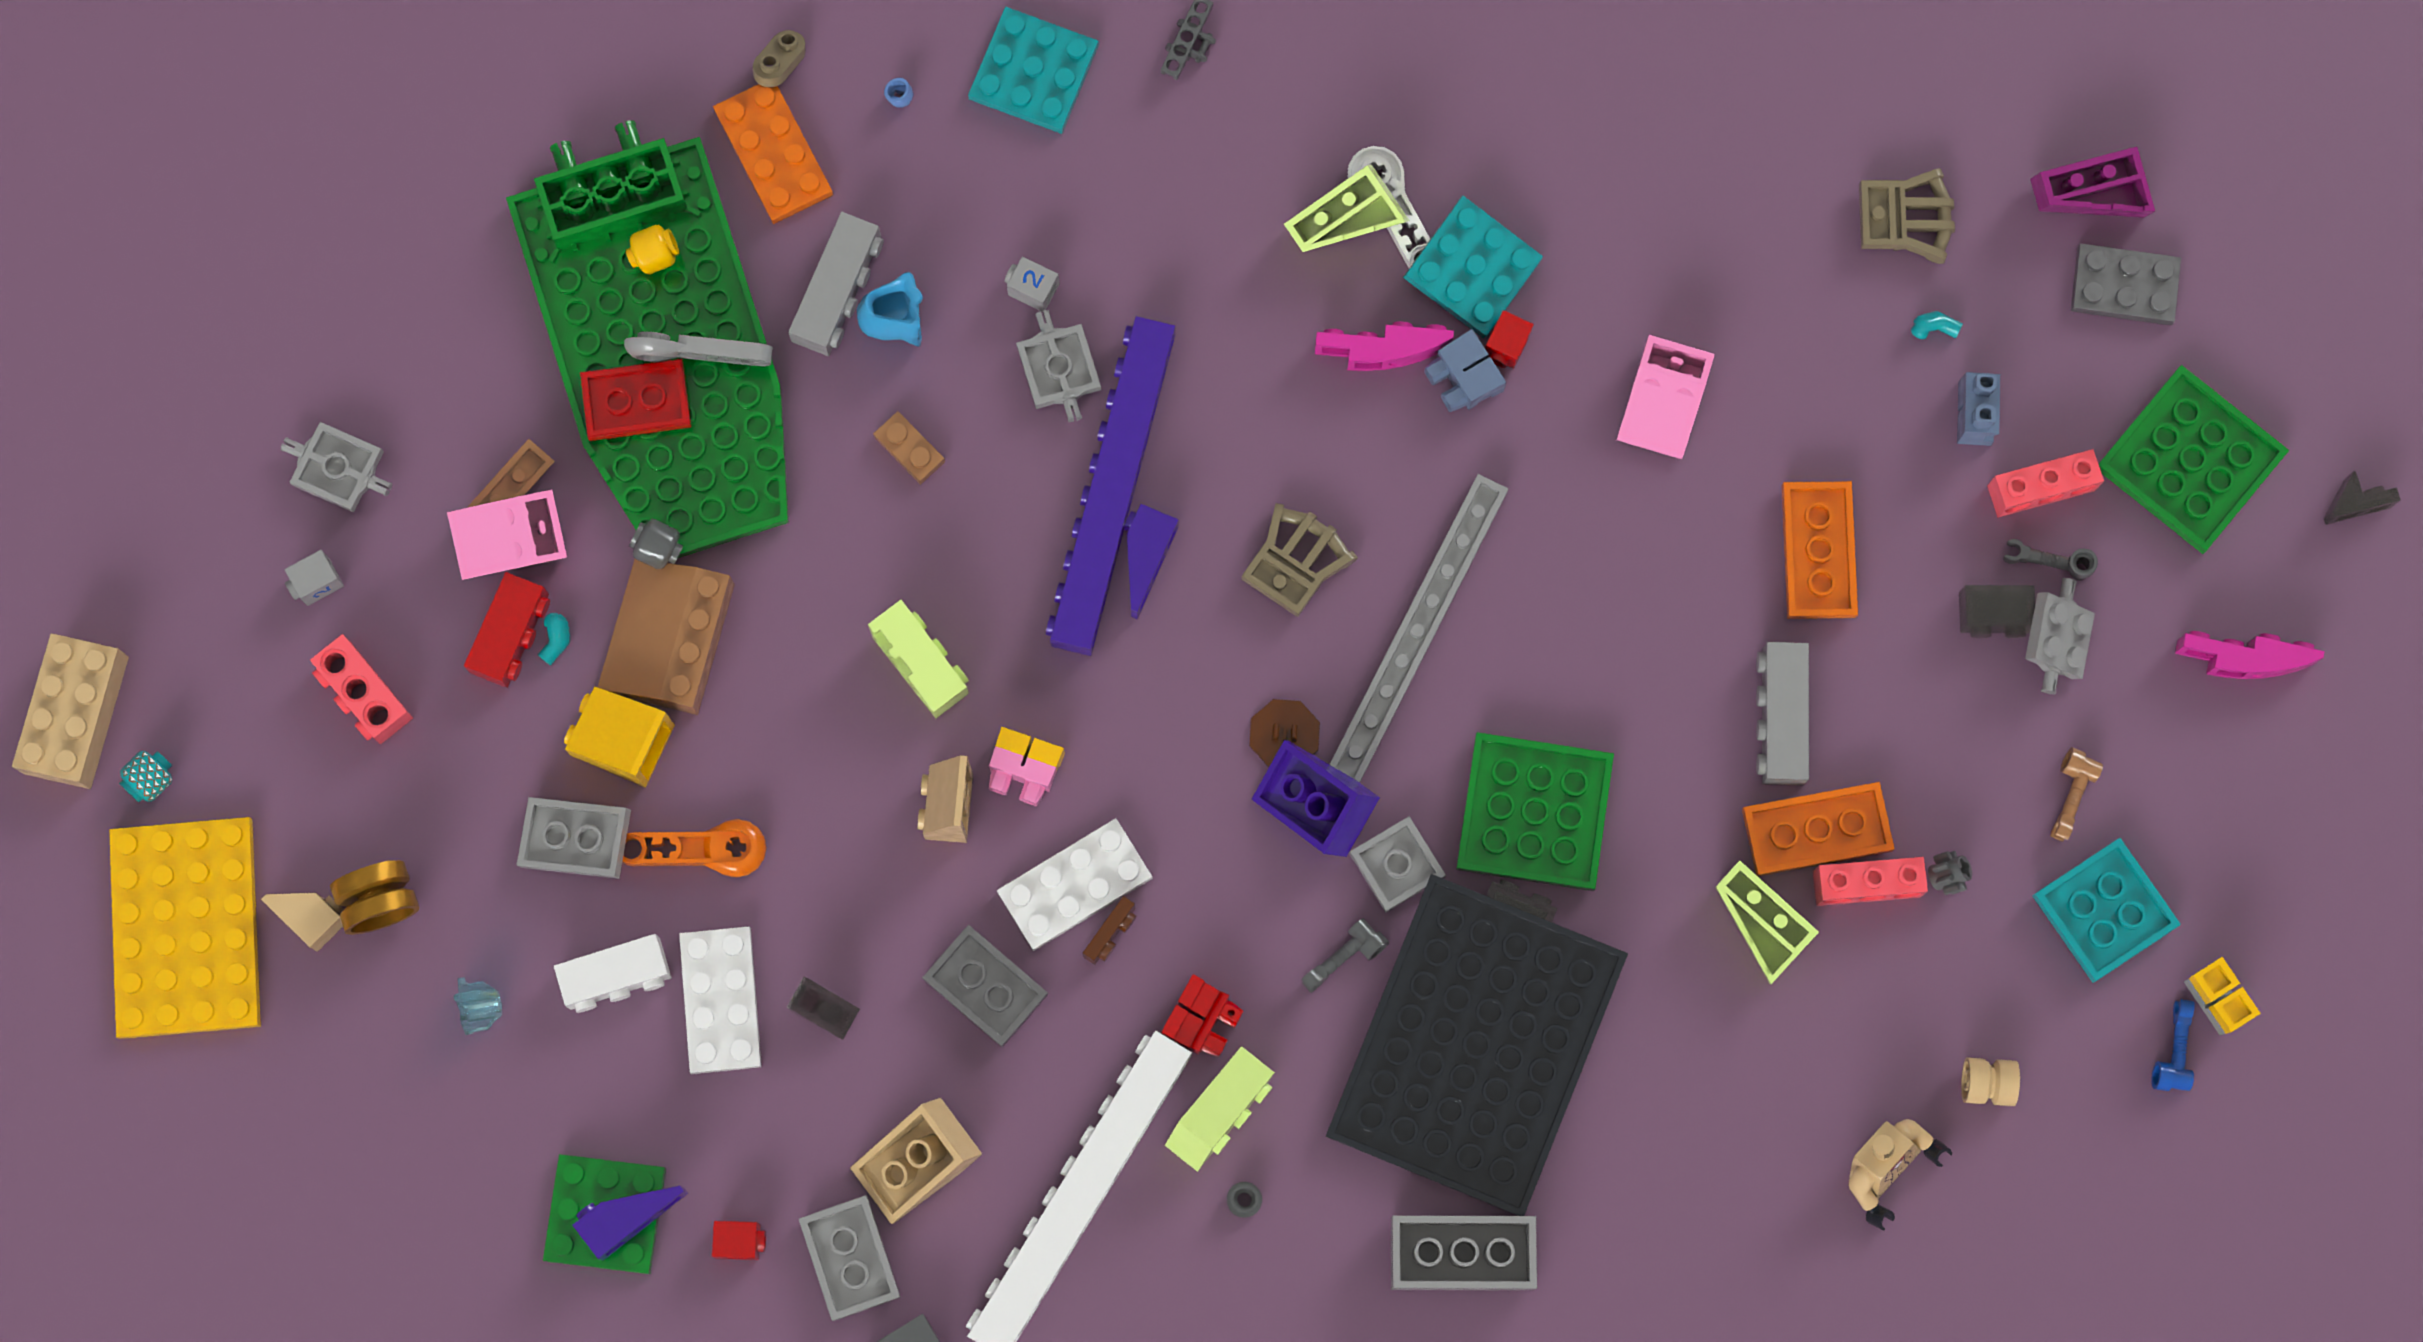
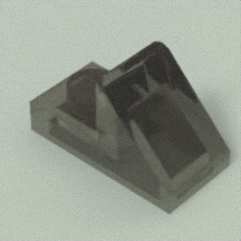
(2352, 502)
(823, 1008)

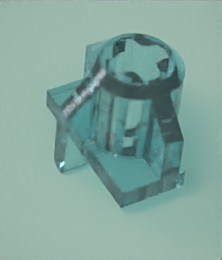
(478, 1005)

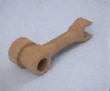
(2081, 769)

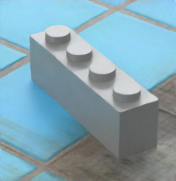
(835, 284)
(1784, 713)

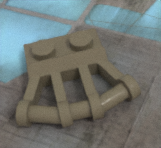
(1884, 215)
(1283, 577)

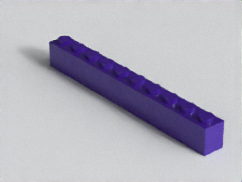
(1112, 486)

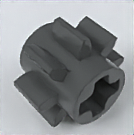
(1950, 872)

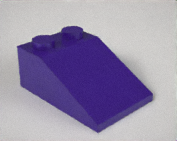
(1315, 799)

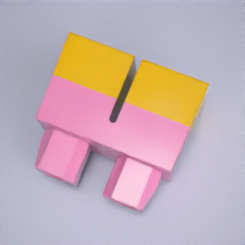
(1037, 772)

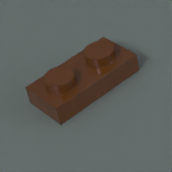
(1119, 919)

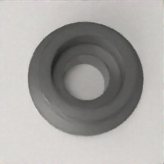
(1252, 1191)

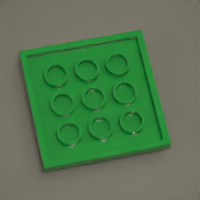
(2192, 459)
(1535, 811)

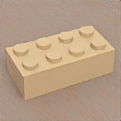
(70, 711)

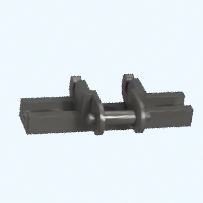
(1183, 55)

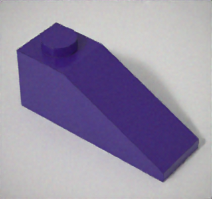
(1147, 543)
(619, 1220)

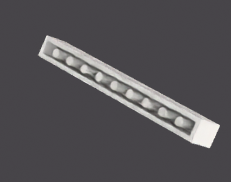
(1081, 1191)

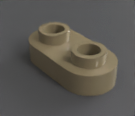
(782, 52)

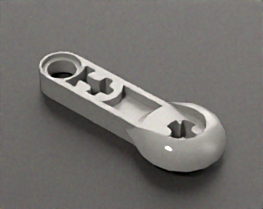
(658, 348)

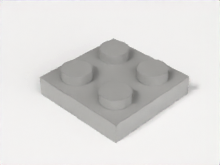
(1396, 864)

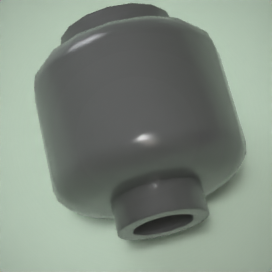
(656, 544)

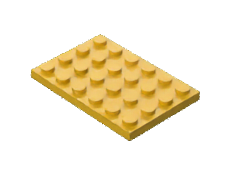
(184, 928)

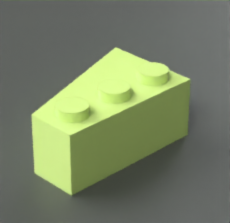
(1349, 210)
(919, 658)
(1765, 920)
(1220, 1109)

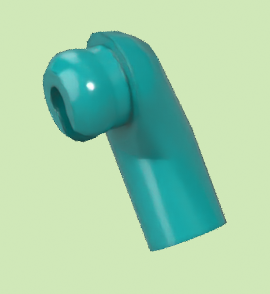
(1935, 321)
(558, 637)

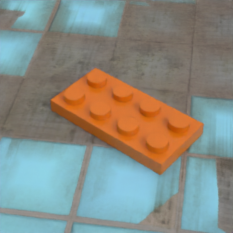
(773, 151)
(1819, 550)
(1818, 829)

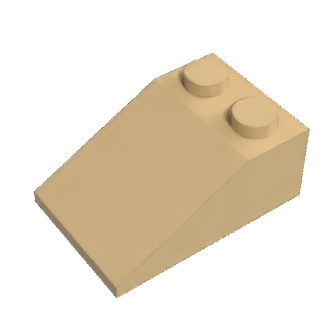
(947, 800)
(915, 1159)

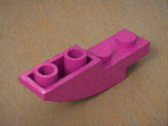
(1398, 348)
(2261, 658)

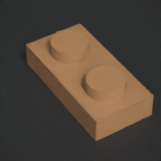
(909, 447)

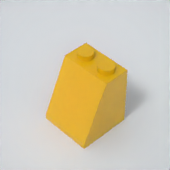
(619, 735)

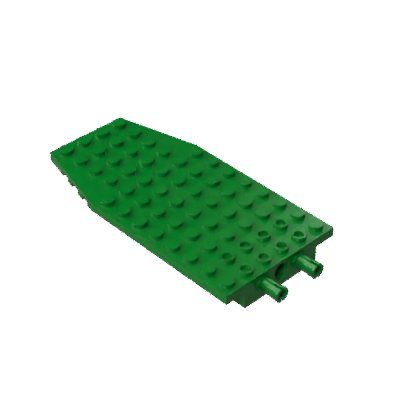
(574, 230)

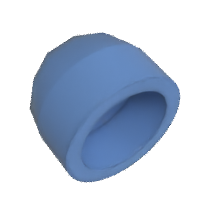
(901, 87)

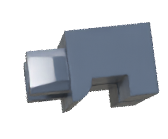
(1468, 370)
(1978, 408)

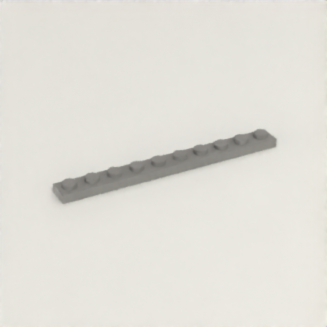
(1418, 627)

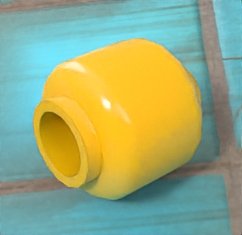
(652, 249)

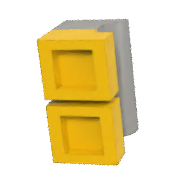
(2213, 993)

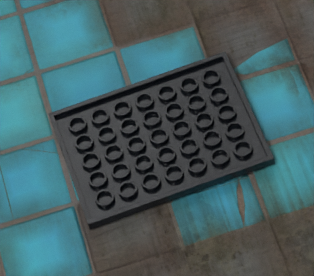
(1477, 1045)

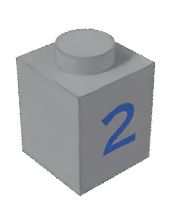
(1032, 283)
(312, 578)

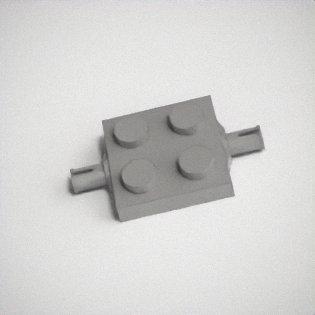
(1058, 366)
(336, 466)
(2059, 636)

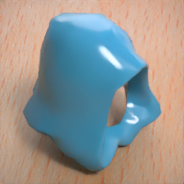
(892, 311)

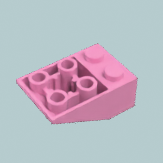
(1665, 396)
(507, 534)

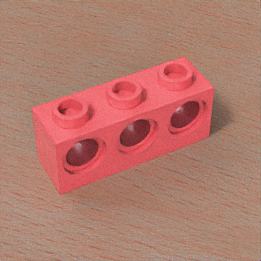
(2045, 483)
(377, 693)
(1870, 881)

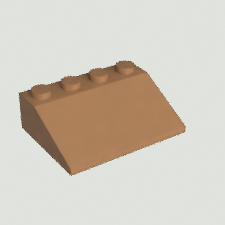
(667, 635)

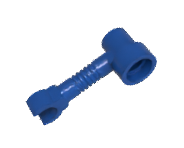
(2174, 1074)

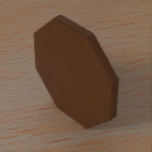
(1280, 722)

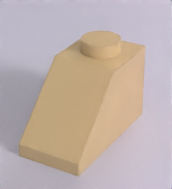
(307, 915)

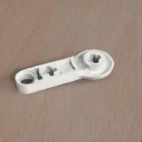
(1394, 180)

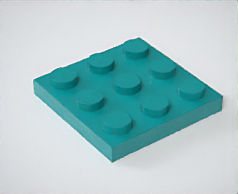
(1033, 70)
(1473, 266)
(2106, 910)

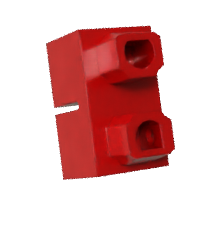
(1207, 1004)

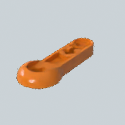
(705, 848)

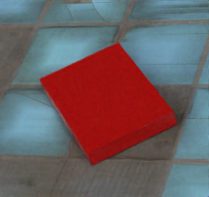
(635, 399)

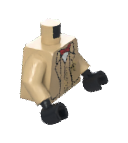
(1885, 1159)

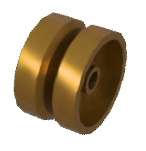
(374, 897)

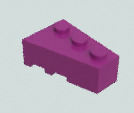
(2096, 186)

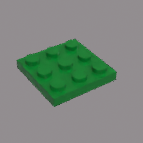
(596, 1181)

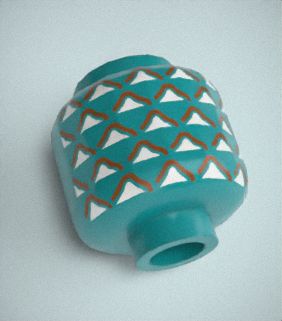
(146, 776)

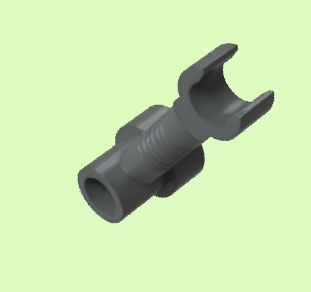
(2080, 556)
(1363, 940)

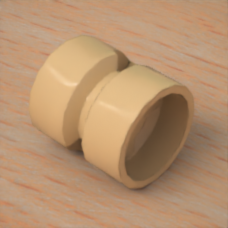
(1994, 1081)

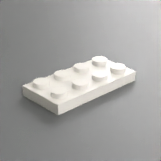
(1074, 884)
(720, 1000)

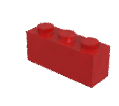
(507, 630)

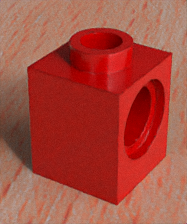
(1508, 339)
(738, 1240)

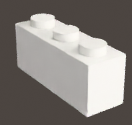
(613, 973)

